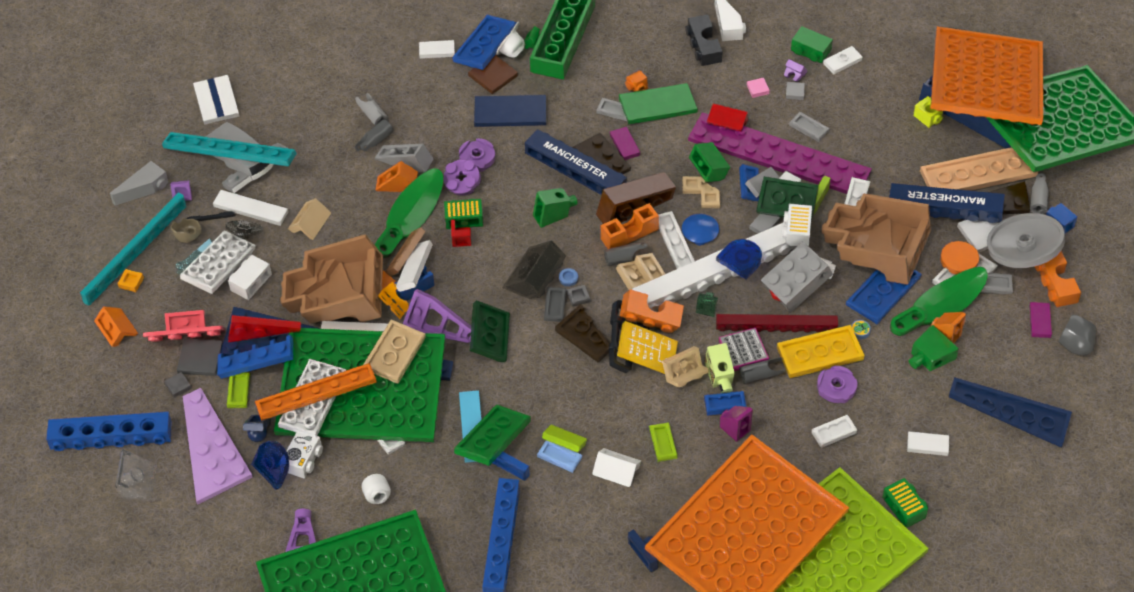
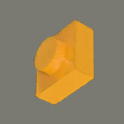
(130, 280)

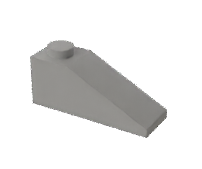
(412, 154)
(142, 183)

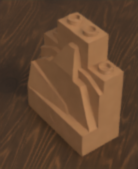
(880, 234)
(336, 282)

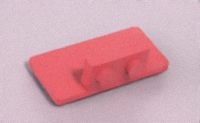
(184, 323)

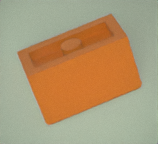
(114, 325)

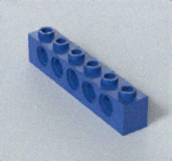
(100, 426)
(501, 535)

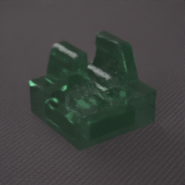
(706, 304)

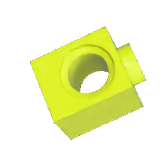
(925, 114)

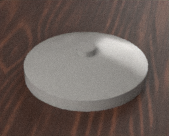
(1026, 240)

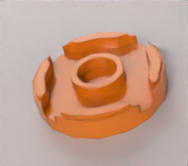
(959, 257)

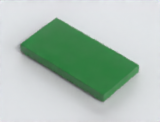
(657, 103)
(492, 435)

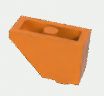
(396, 178)
(950, 325)

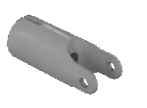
(372, 109)
(1039, 195)

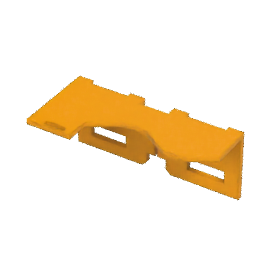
(391, 291)

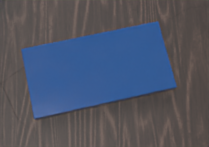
(484, 42)
(879, 296)

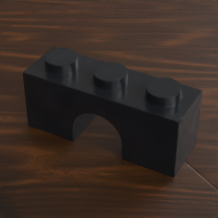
(706, 51)

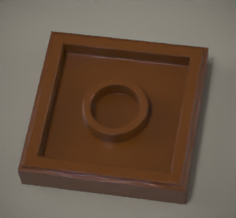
(494, 75)

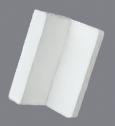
(615, 467)

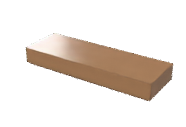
(405, 251)

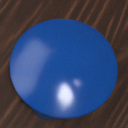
(700, 228)

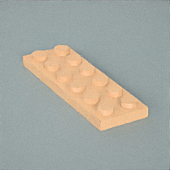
(977, 171)

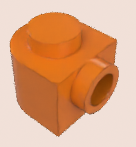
(636, 82)

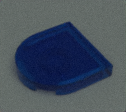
(741, 257)
(272, 462)

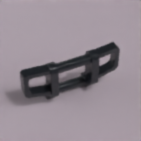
(616, 322)

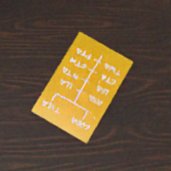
(645, 346)

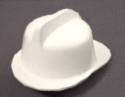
(512, 44)

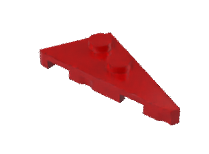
(251, 327)

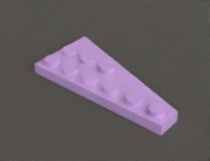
(212, 452)

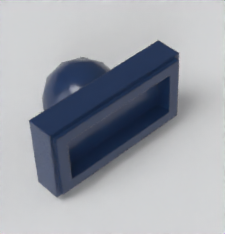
(256, 428)
(638, 546)

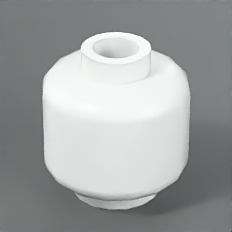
(376, 489)

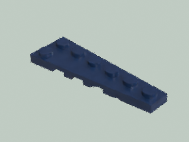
(1025, 414)

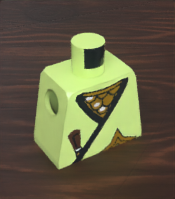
(720, 367)

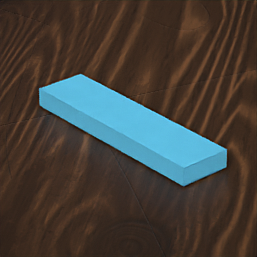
(469, 412)

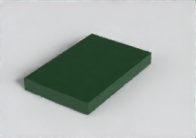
(779, 193)
(489, 331)

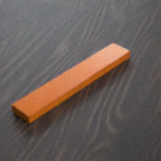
(315, 391)

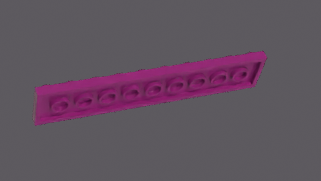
(779, 154)

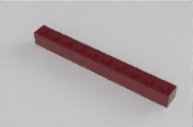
(776, 322)

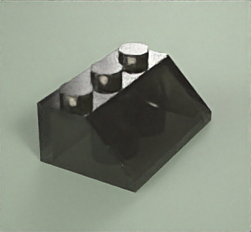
(535, 270)

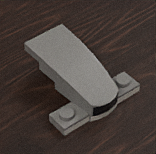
(245, 169)

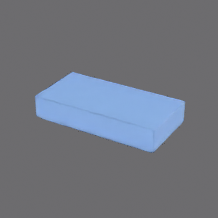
(559, 456)

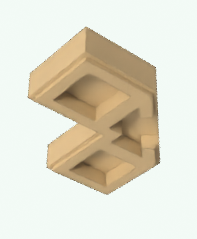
(709, 195)

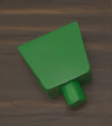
(552, 206)
(932, 350)

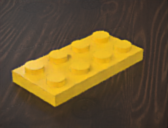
(820, 351)

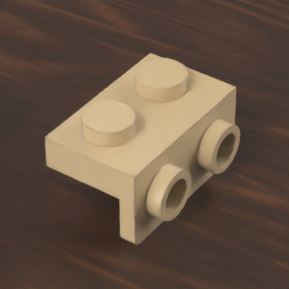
(684, 367)

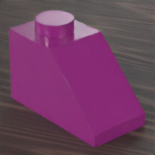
(736, 421)

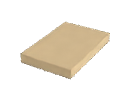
(395, 351)

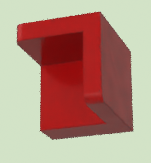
(460, 236)

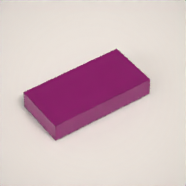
(624, 143)
(1040, 320)

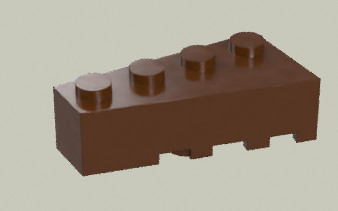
(624, 198)

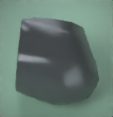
(1078, 336)

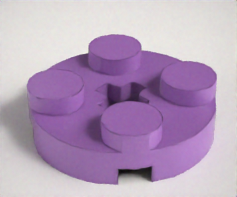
(481, 146)
(454, 170)
(837, 394)

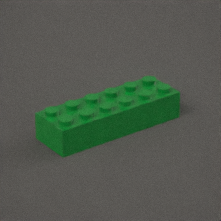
(560, 37)

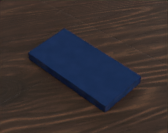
(510, 110)

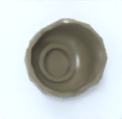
(181, 230)

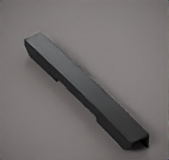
(214, 216)

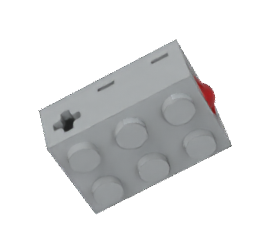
(796, 277)

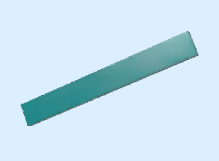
(229, 149)
(133, 249)

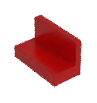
(727, 117)

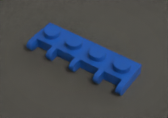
(255, 358)

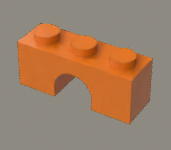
(642, 223)
(1060, 290)
(635, 308)

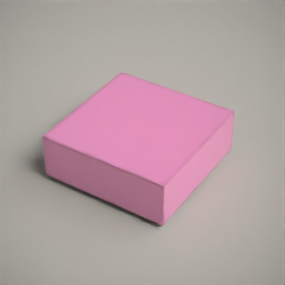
(758, 87)

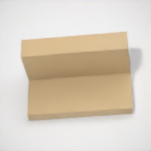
(310, 218)

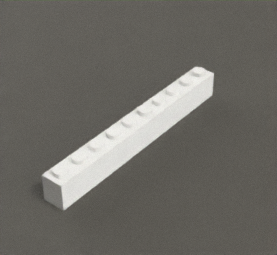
(707, 271)

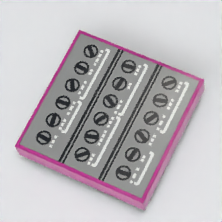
(744, 348)

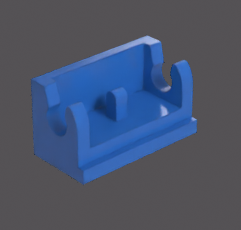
(424, 283)

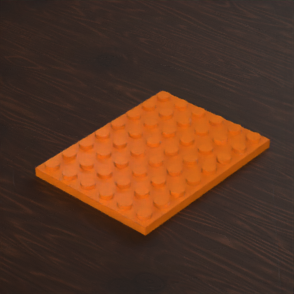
(988, 75)
(747, 524)

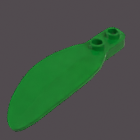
(411, 209)
(948, 296)

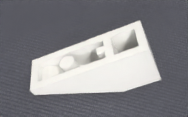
(729, 21)

